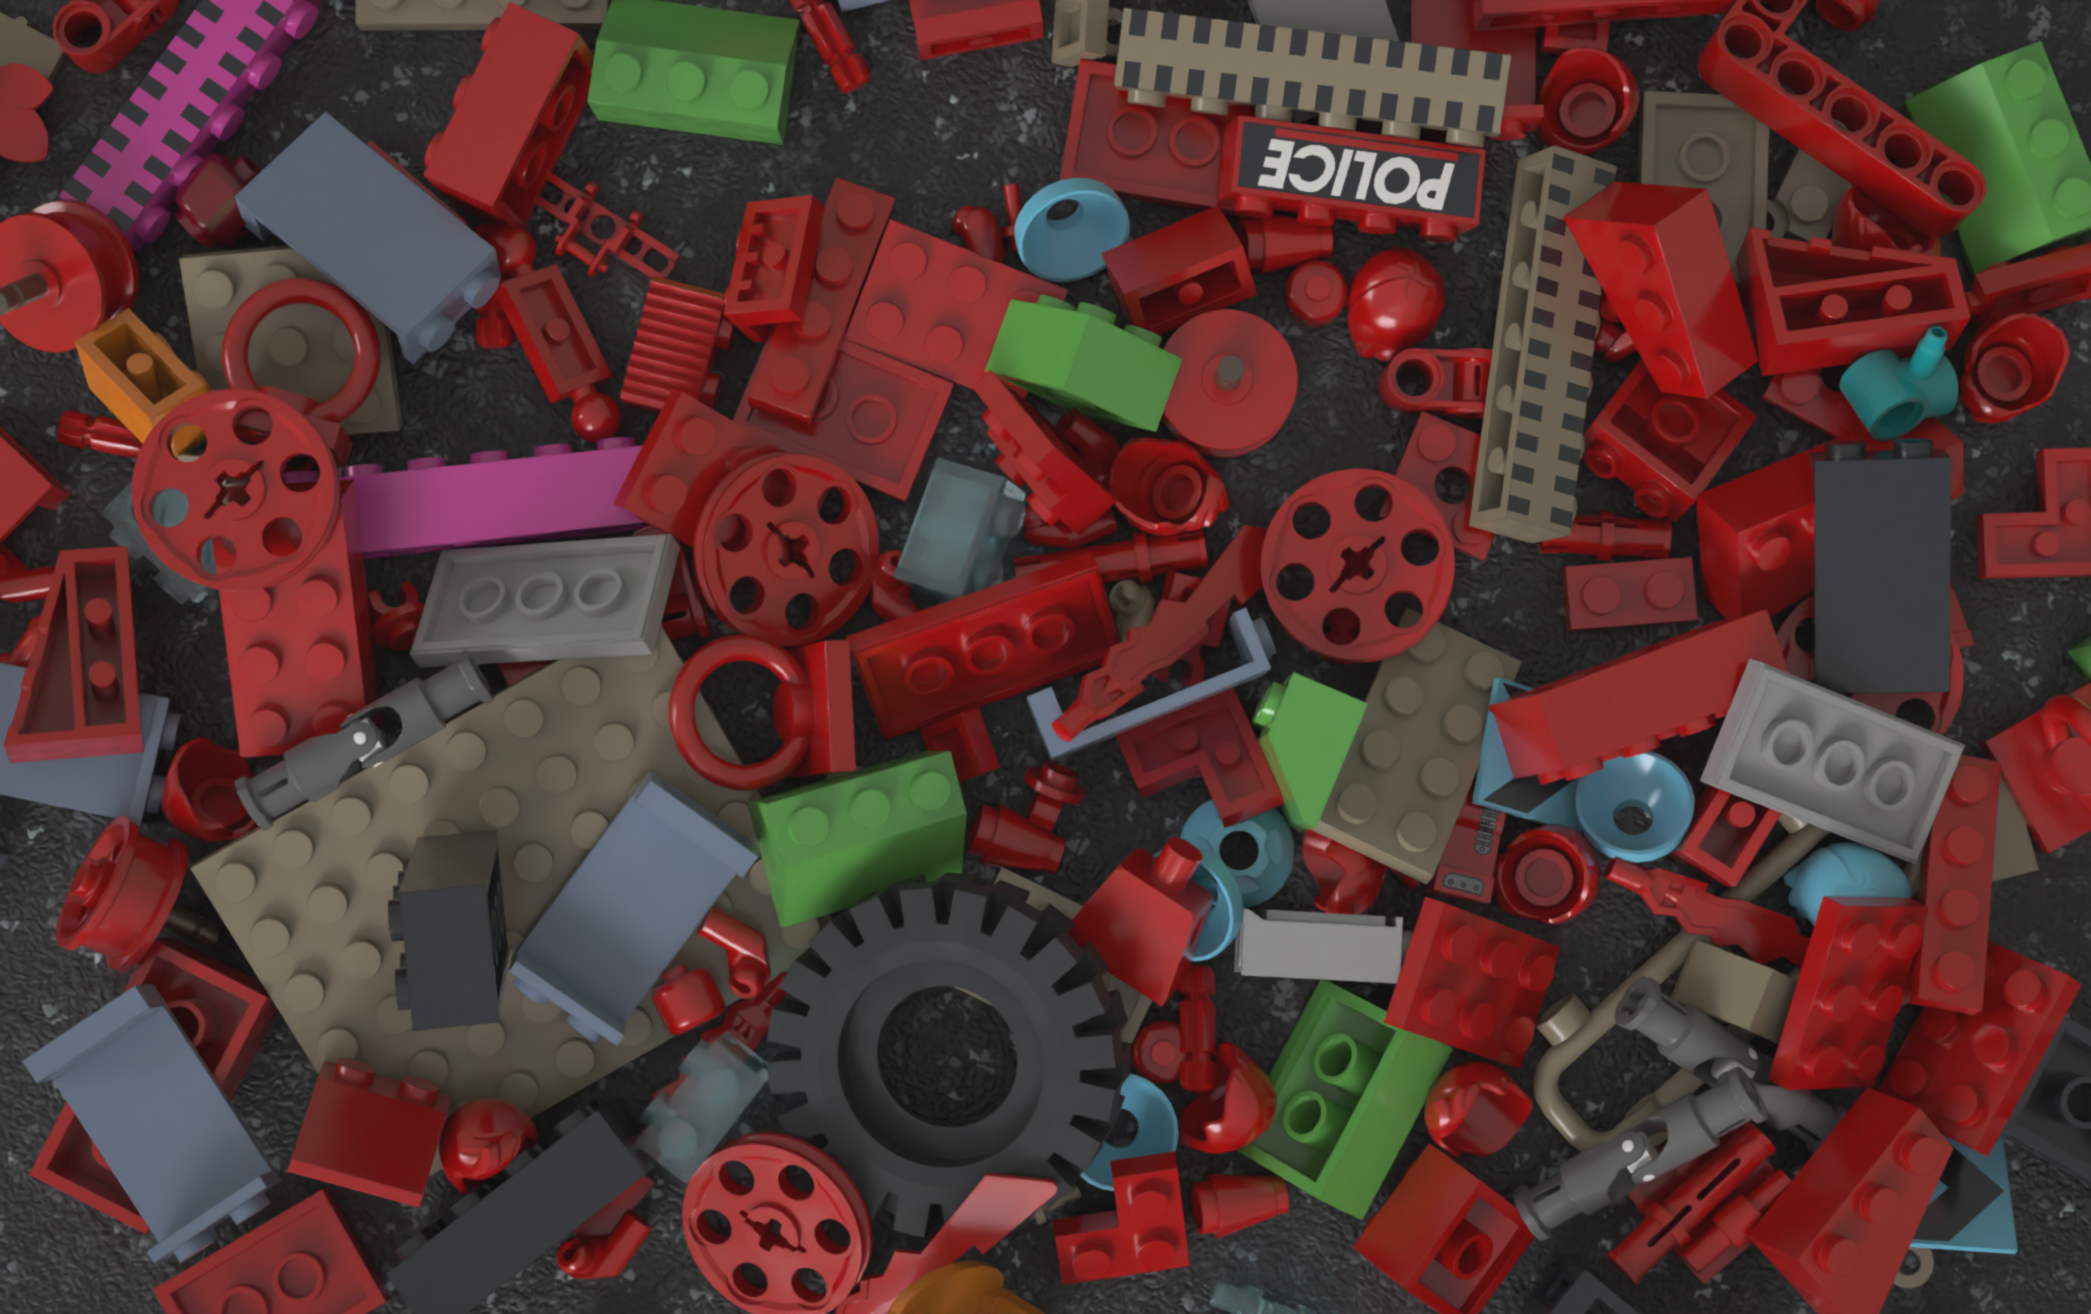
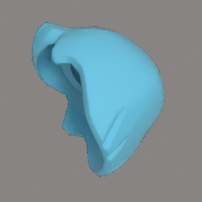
(1843, 871)

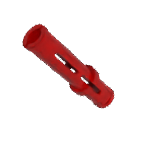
(1131, 558)
(1634, 1256)

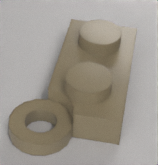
(1806, 198)

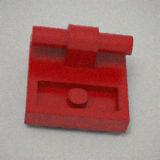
(1726, 1228)

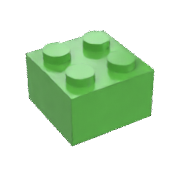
(1085, 361)

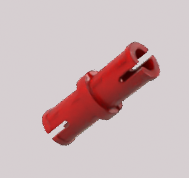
(1613, 536)

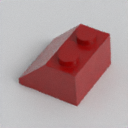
(371, 1131)
(1445, 1235)

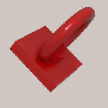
(256, 423)
(808, 710)
(2049, 767)

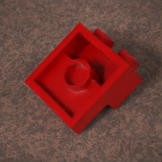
(1663, 441)
(1040, 457)

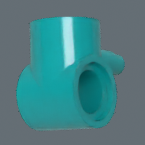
(1899, 393)

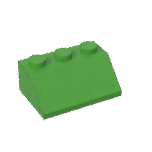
(694, 69)
(2023, 140)
(1305, 742)
(860, 834)
(1345, 1099)

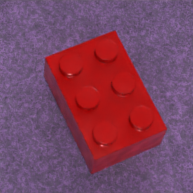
(511, 118)

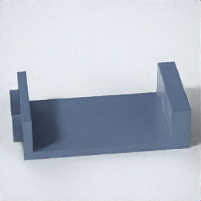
(372, 234)
(1253, 646)
(91, 784)
(629, 908)
(158, 1120)

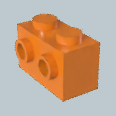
(139, 377)

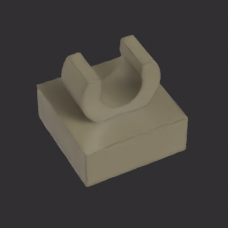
(1082, 31)

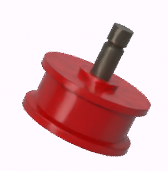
(63, 274)
(1231, 383)
(127, 897)

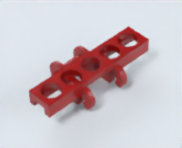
(614, 245)

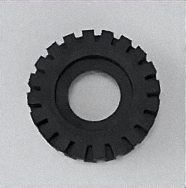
(972, 940)

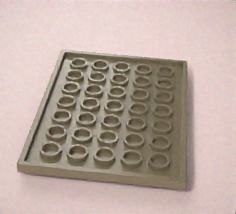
(550, 776)

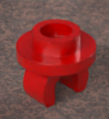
(396, 625)
(1053, 787)

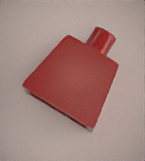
(1148, 919)

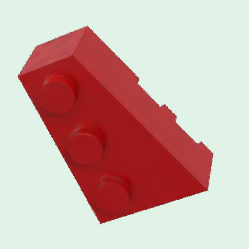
(1667, 282)
(1837, 304)
(84, 667)
(1855, 1206)

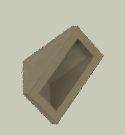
(1735, 990)

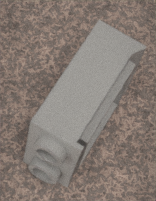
(1321, 946)

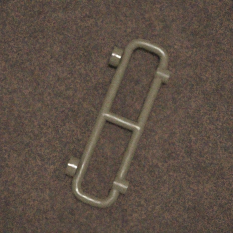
(1574, 1028)

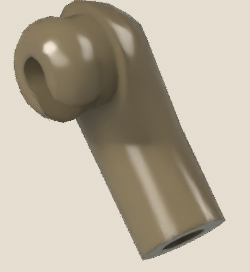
(1134, 606)

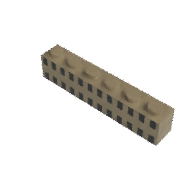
(1311, 74)
(1540, 355)

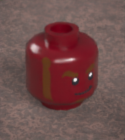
(209, 203)

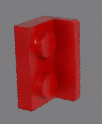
(773, 264)

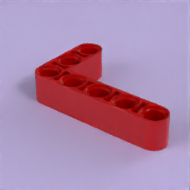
(1829, 95)

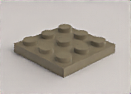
(292, 347)

